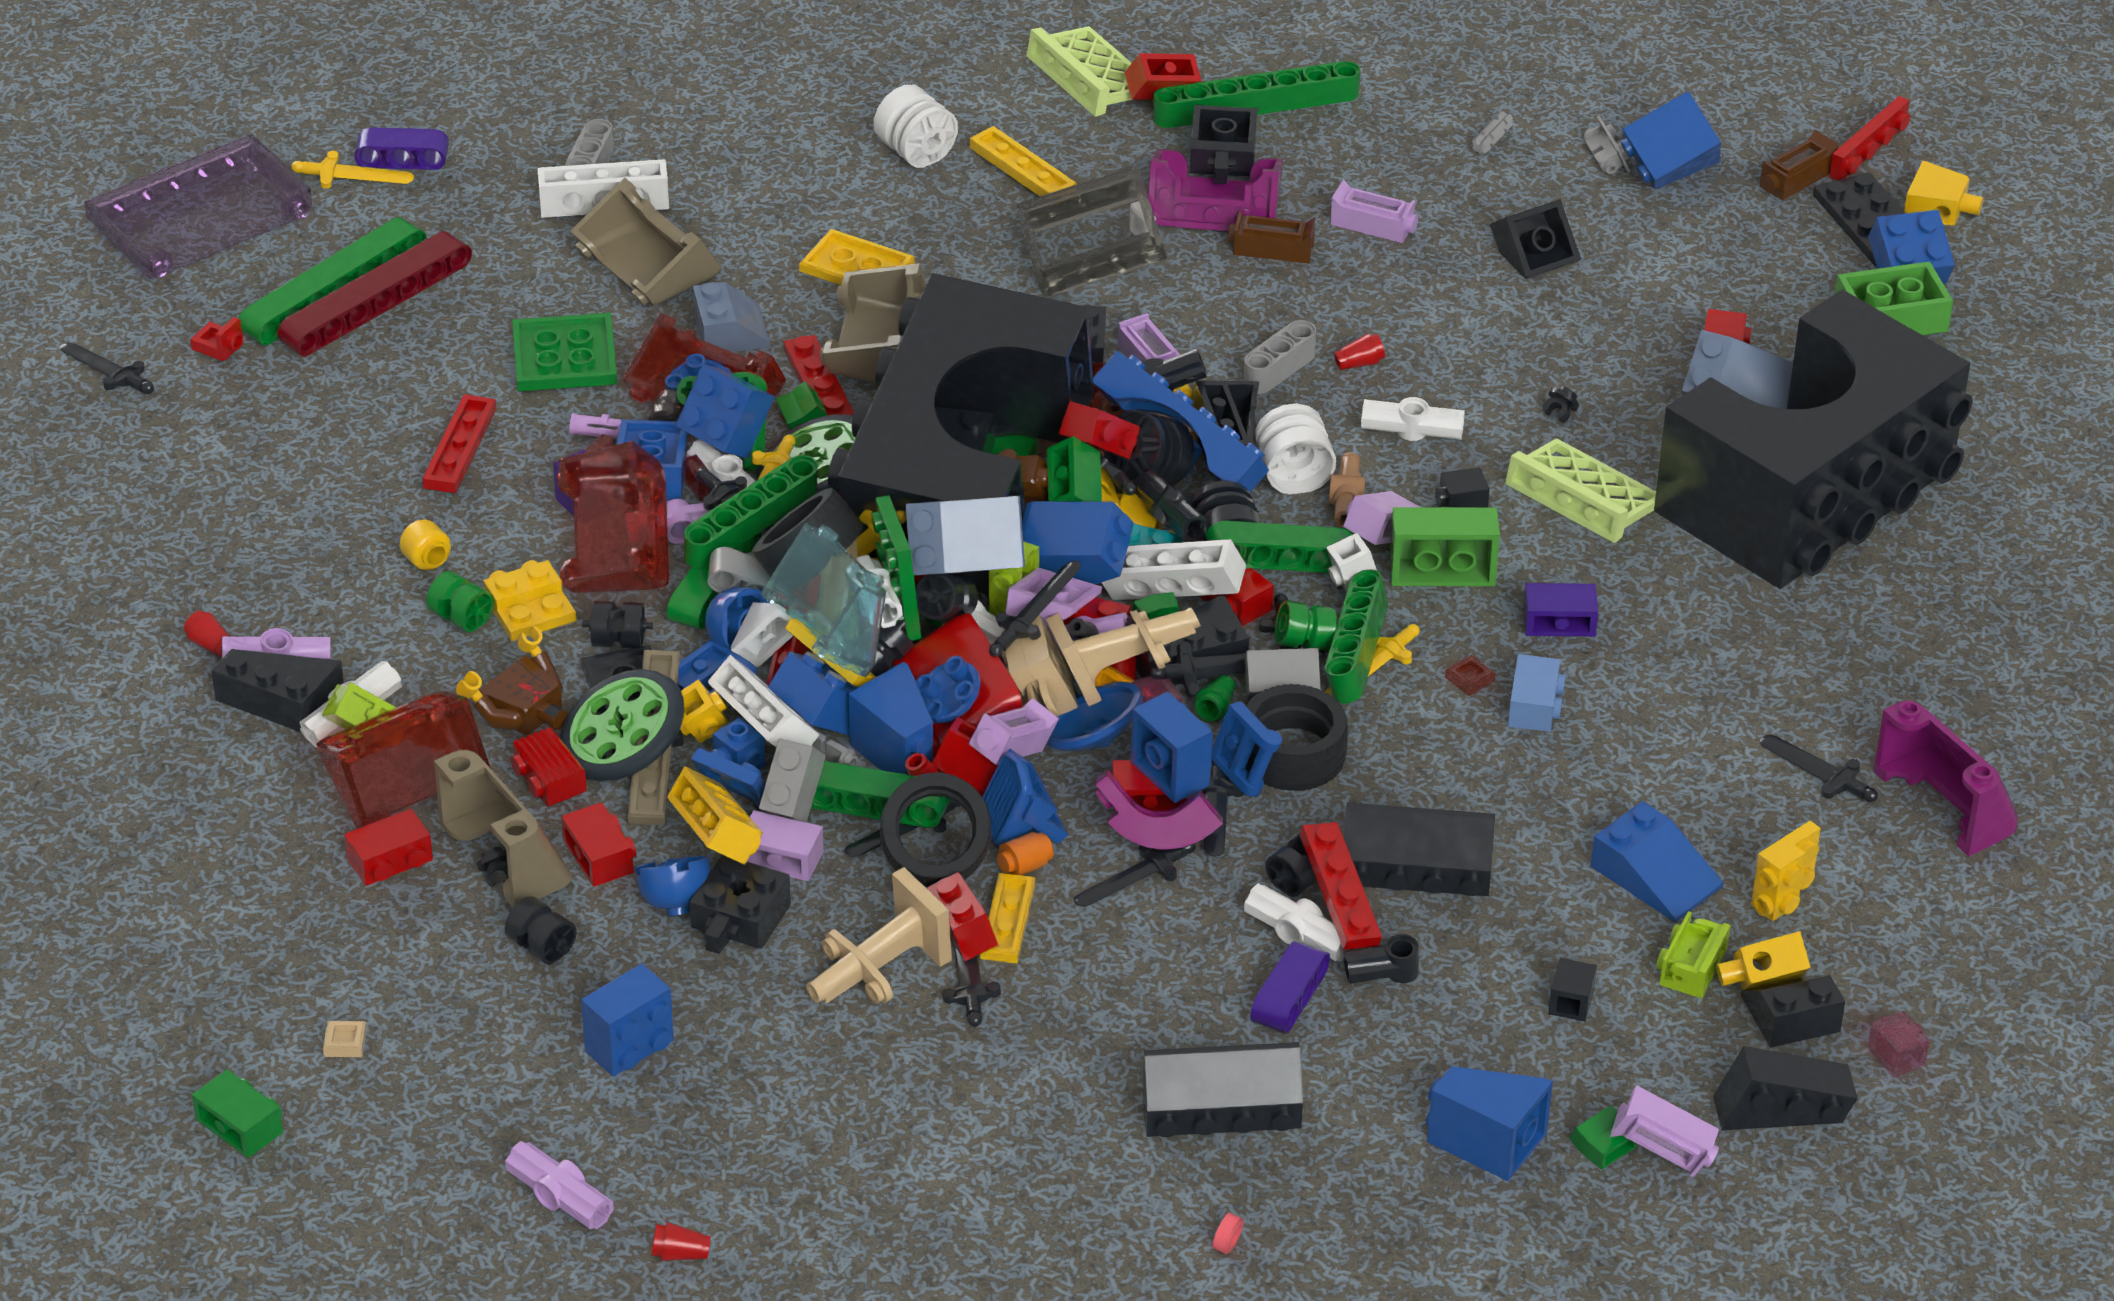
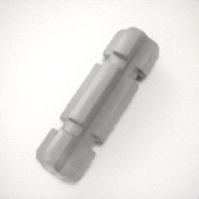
(1492, 133)

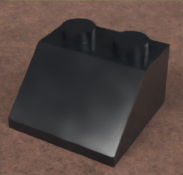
(1536, 239)
(1796, 1009)

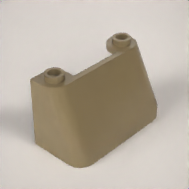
(643, 247)
(872, 318)

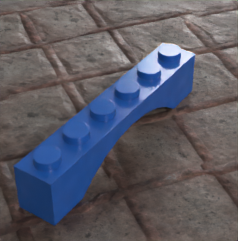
(1132, 388)

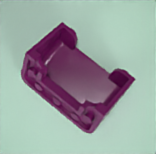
(1201, 203)
(1921, 748)

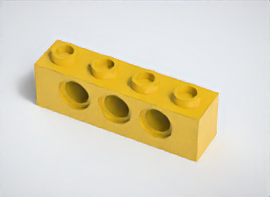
(715, 815)

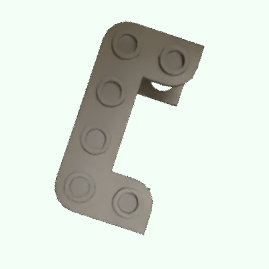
(478, 802)

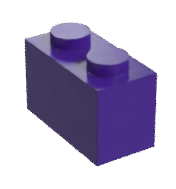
(1560, 609)

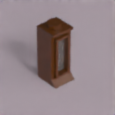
(1798, 166)
(1272, 238)

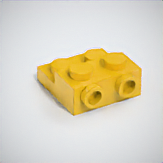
(529, 599)
(1784, 871)

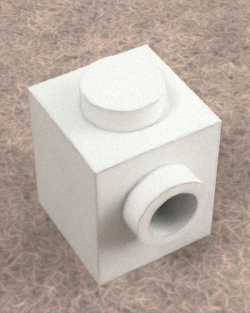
(1347, 559)

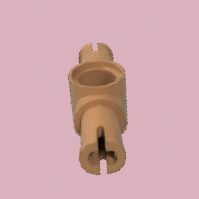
(1345, 486)

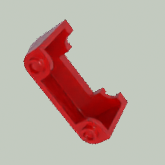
(964, 638)

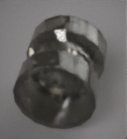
(666, 407)

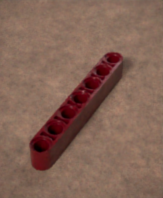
(374, 293)

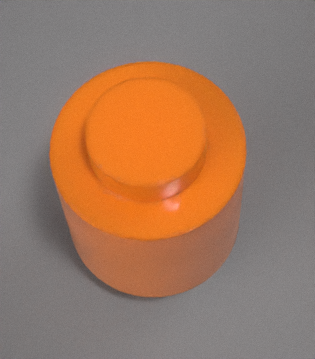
(1025, 854)

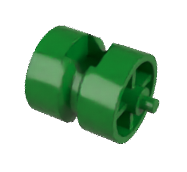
(459, 601)

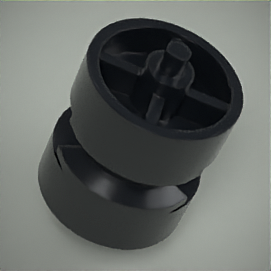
(945, 596)
(621, 624)
(891, 645)
(1290, 868)
(540, 930)

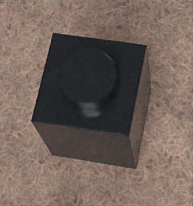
(1463, 489)
(1572, 989)

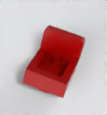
(218, 340)

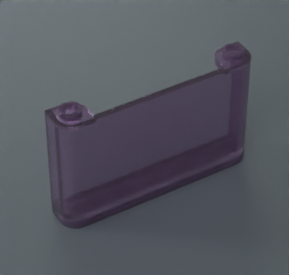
(200, 206)

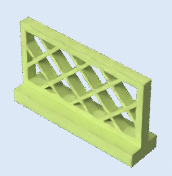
(1078, 77)
(1580, 502)

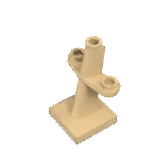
(1092, 654)
(917, 922)

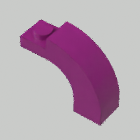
(1157, 829)

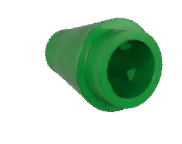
(1214, 699)

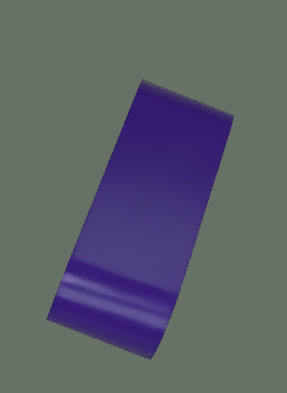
(401, 148)
(1290, 987)

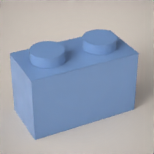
(1535, 692)

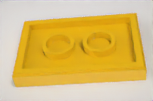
(845, 253)

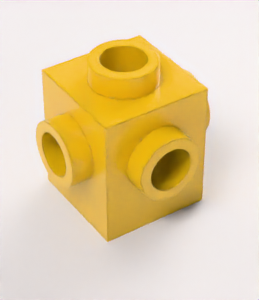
(702, 712)

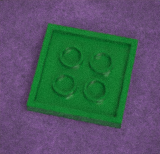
(564, 352)
(896, 558)

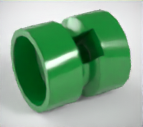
(1302, 626)

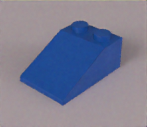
(665, 443)
(1654, 862)

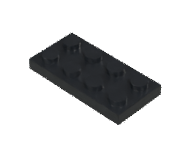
(1856, 205)

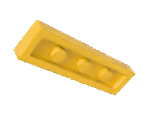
(1019, 162)

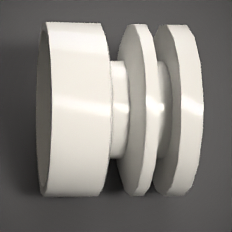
(915, 126)
(1295, 449)

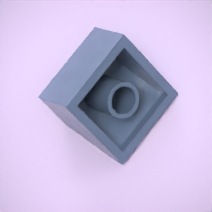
(728, 318)

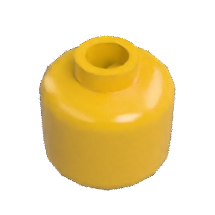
(425, 545)

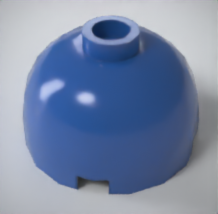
(728, 612)
(672, 882)

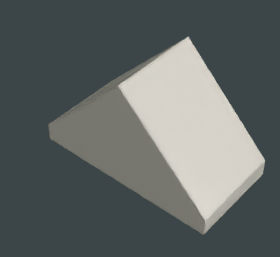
(762, 632)

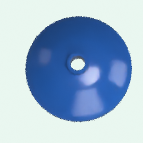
(1096, 724)

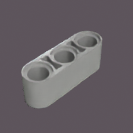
(593, 145)
(1281, 355)
(735, 569)

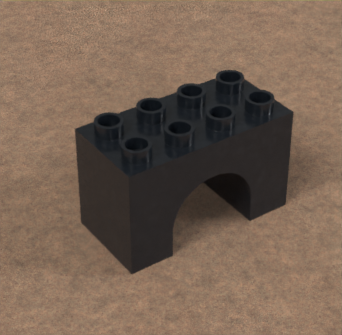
(971, 352)
(1861, 435)

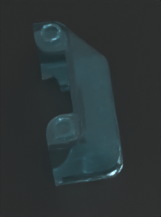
(831, 598)

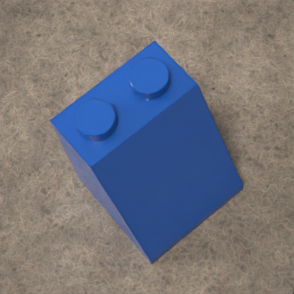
(1672, 142)
(1081, 532)
(890, 720)
(1489, 1117)

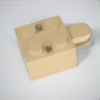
(1041, 671)

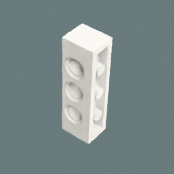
(581, 187)
(1179, 568)
(760, 705)

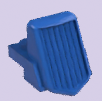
(1020, 802)

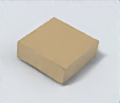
(344, 1039)

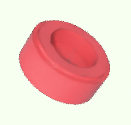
(1228, 1233)

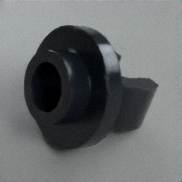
(1561, 398)
(493, 860)

